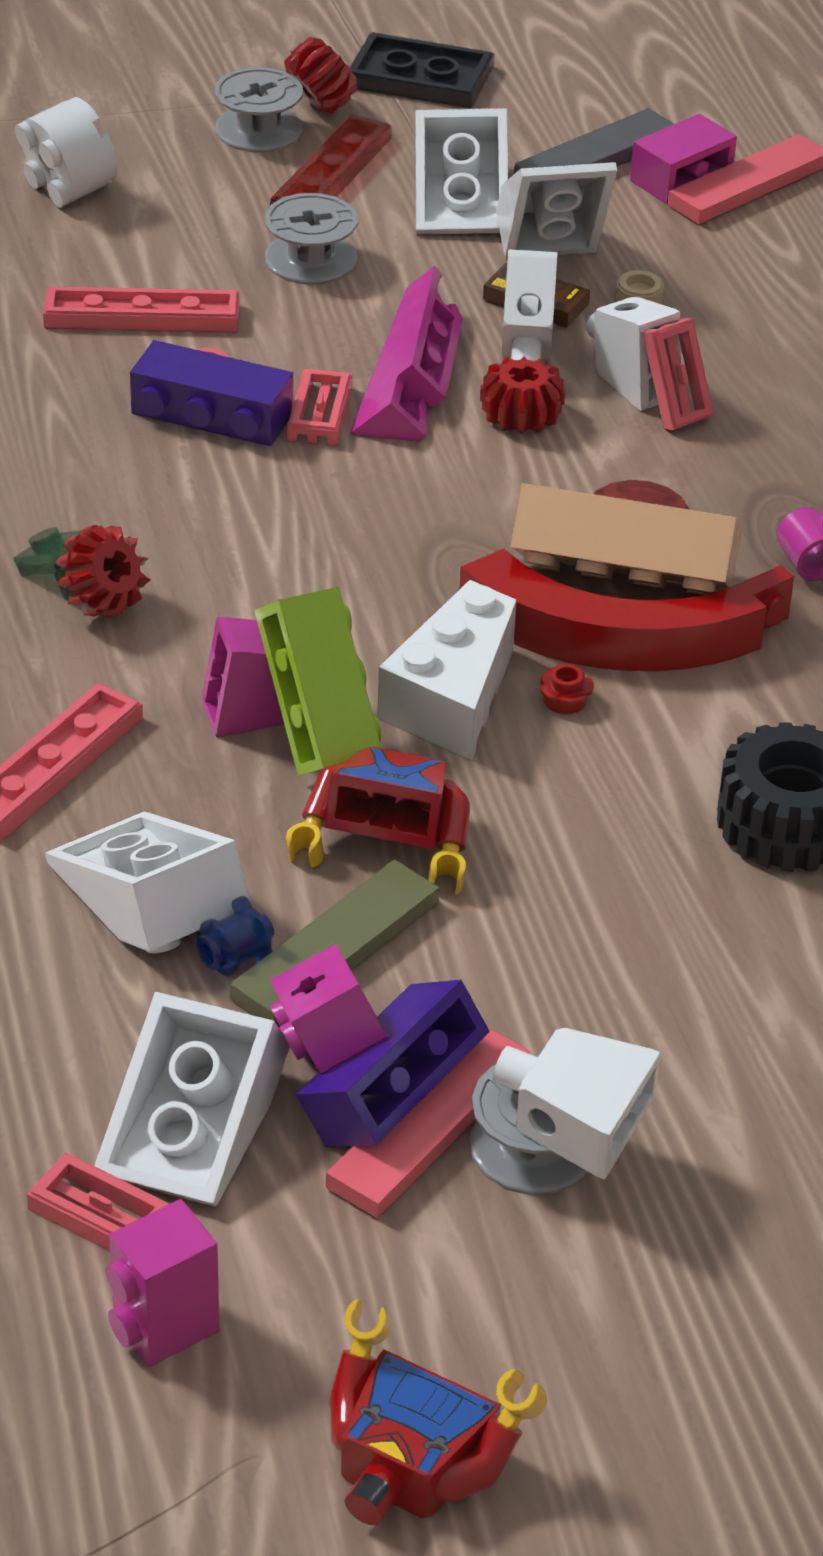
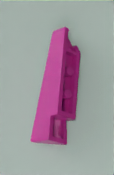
(412, 364)

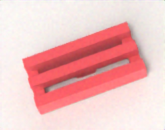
(671, 375)
(316, 426)
(90, 1213)

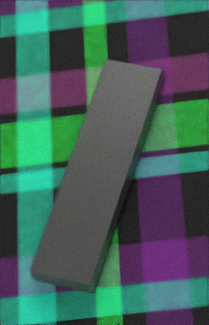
(602, 145)

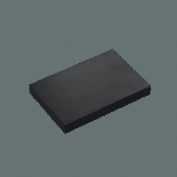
(421, 69)

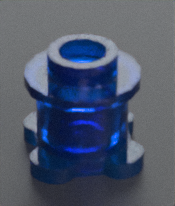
(235, 938)

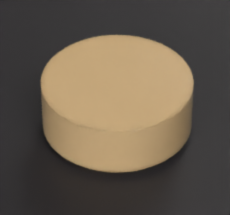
(640, 284)

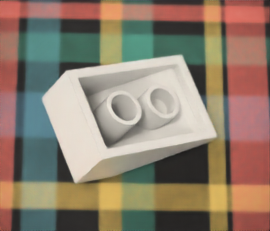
(460, 169)
(555, 208)
(152, 878)
(192, 1098)

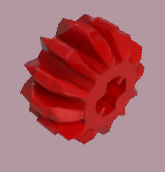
(322, 73)
(522, 394)
(102, 571)

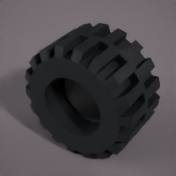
(774, 796)

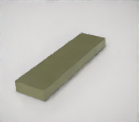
(356, 924)

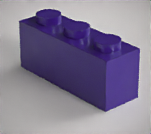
(211, 392)
(371, 1092)

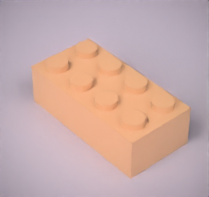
(625, 537)

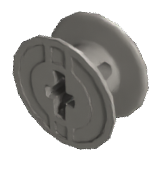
(243, 95)
(311, 238)
(507, 1154)

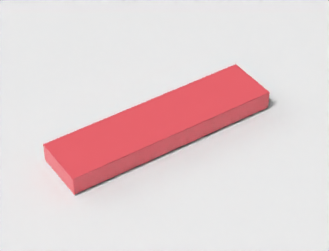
(747, 179)
(141, 309)
(62, 752)
(380, 1173)

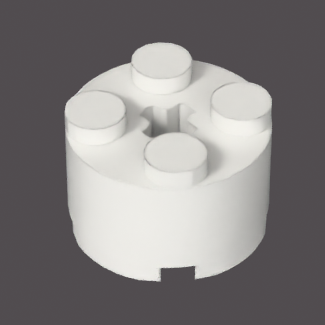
(66, 151)

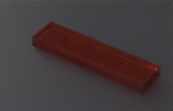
(338, 158)

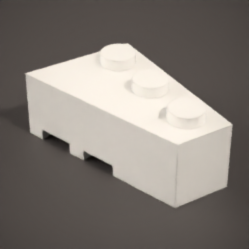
(450, 669)

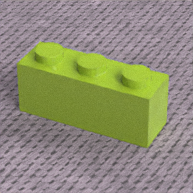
(318, 679)

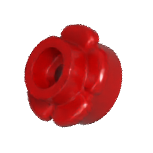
(566, 689)

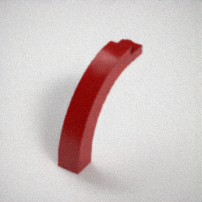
(633, 632)

